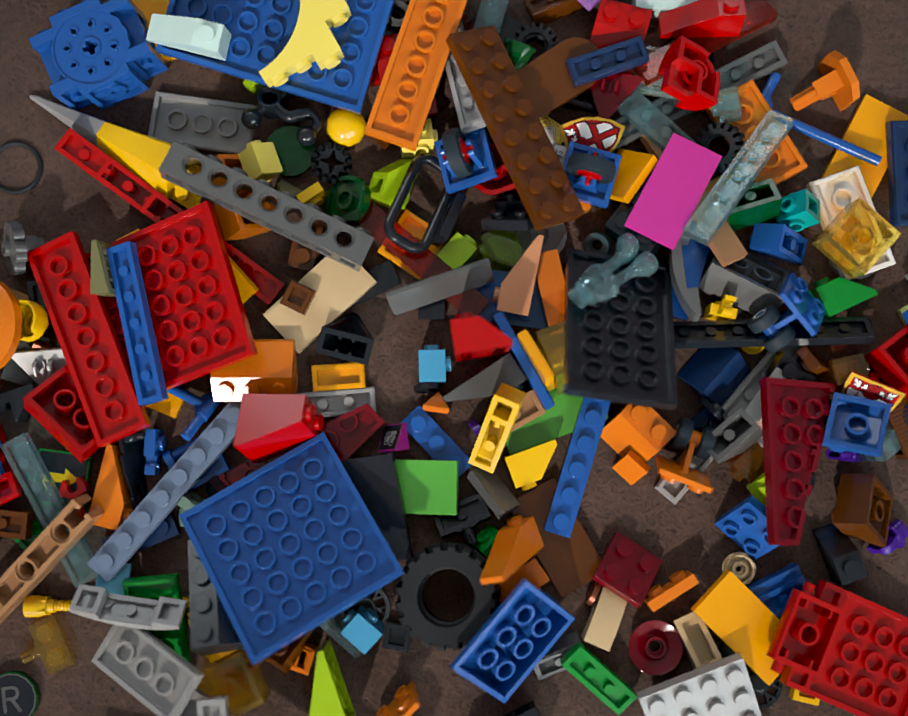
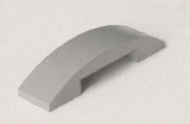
(128, 611)

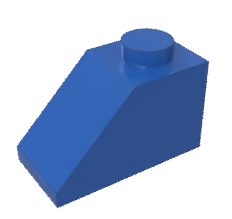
(778, 242)

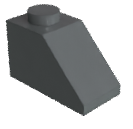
(735, 436)

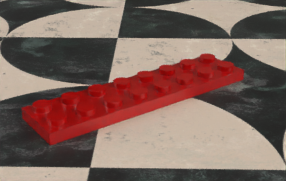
(87, 340)

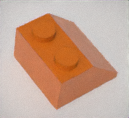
(637, 429)

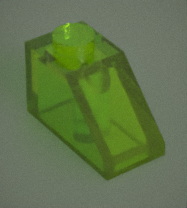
(500, 248)

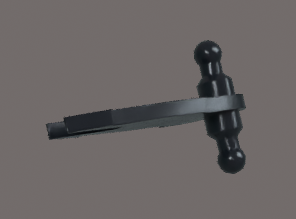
(133, 465)

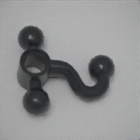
(252, 118)

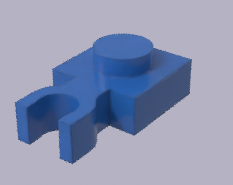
(154, 444)

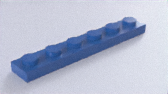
(137, 323)
(576, 466)

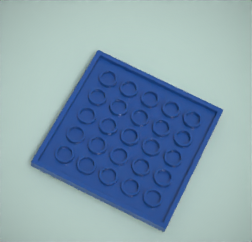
(290, 547)

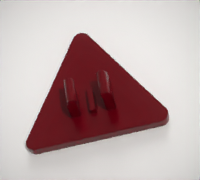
(612, 91)

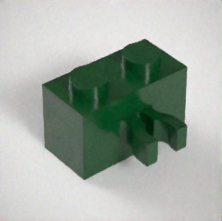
(757, 205)

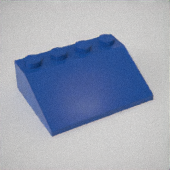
(513, 640)

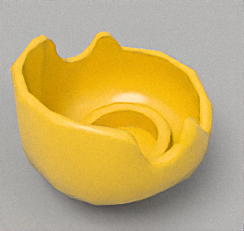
(345, 127)
(33, 320)

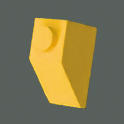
(530, 464)

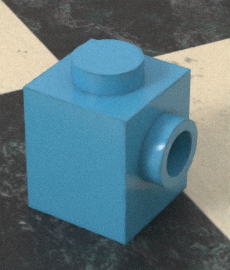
(433, 364)
(362, 628)

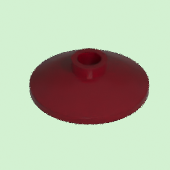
(667, 654)

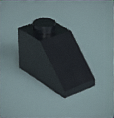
(839, 555)

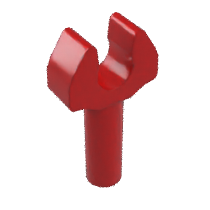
(82, 488)

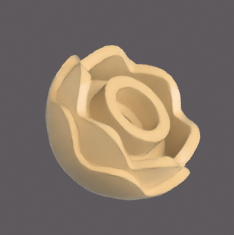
(746, 565)

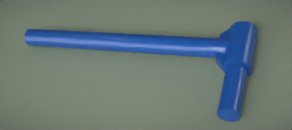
(818, 134)
(203, 408)

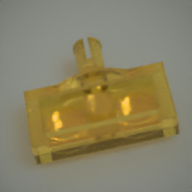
(50, 645)

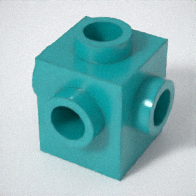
(799, 210)

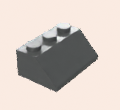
(750, 280)

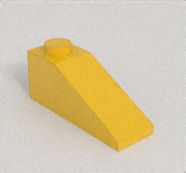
(497, 427)

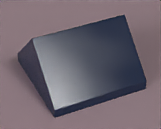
(715, 373)

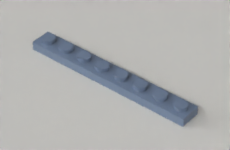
(166, 494)

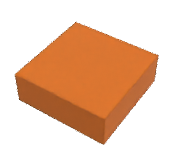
(631, 467)

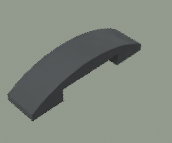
(687, 297)

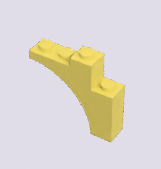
(309, 41)

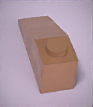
(518, 285)

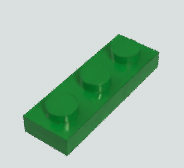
(598, 678)

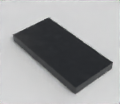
(380, 489)

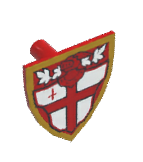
(592, 132)
(872, 389)

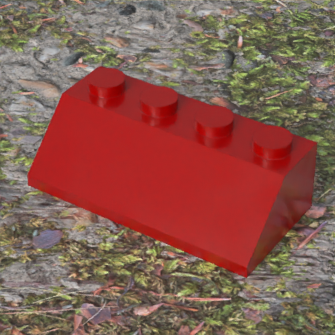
(477, 338)

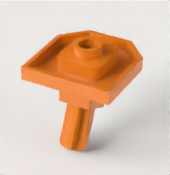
(836, 81)

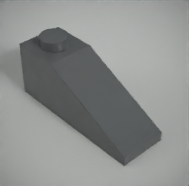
(489, 380)

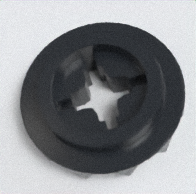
(321, 169)

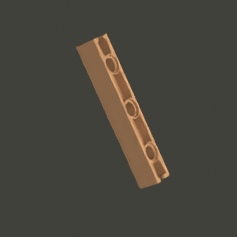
(45, 554)

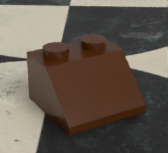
(863, 508)

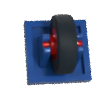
(465, 159)
(591, 173)

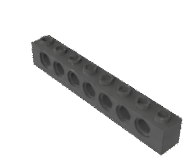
(184, 155)

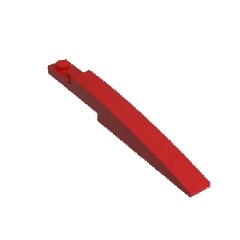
(151, 201)

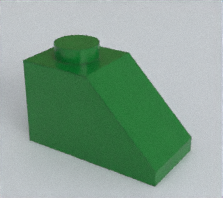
(840, 294)

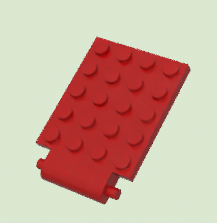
(843, 650)

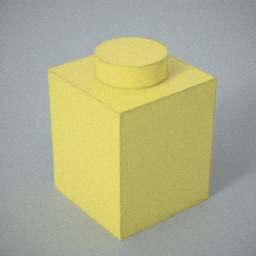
(260, 160)

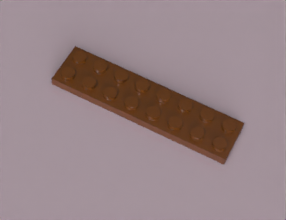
(515, 127)

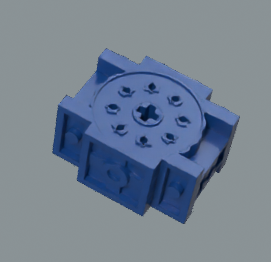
(98, 53)

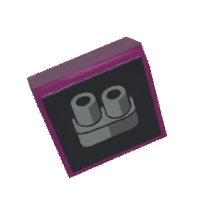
(394, 438)

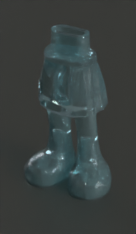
(601, 284)

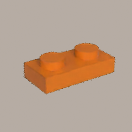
(661, 595)

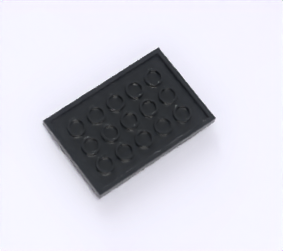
(624, 344)

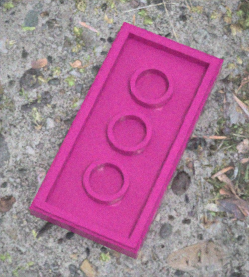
(673, 191)

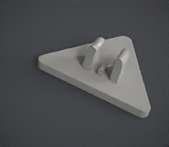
(40, 363)

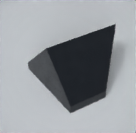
(346, 340)

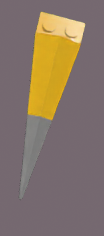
(131, 149)

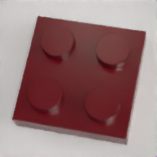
(627, 569)

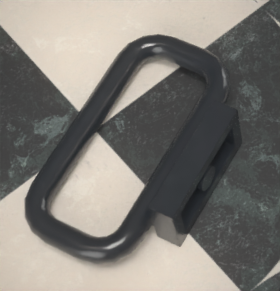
(442, 218)

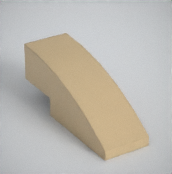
(604, 619)
(697, 640)

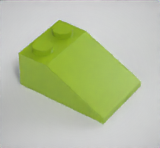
(329, 688)

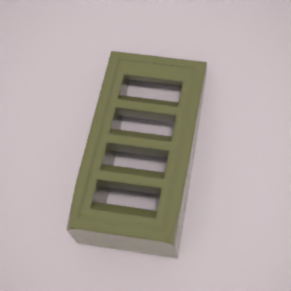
(101, 278)

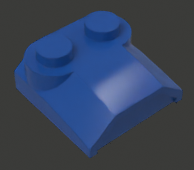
(856, 425)

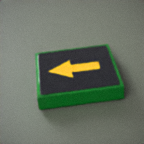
(65, 466)

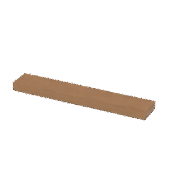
(725, 243)

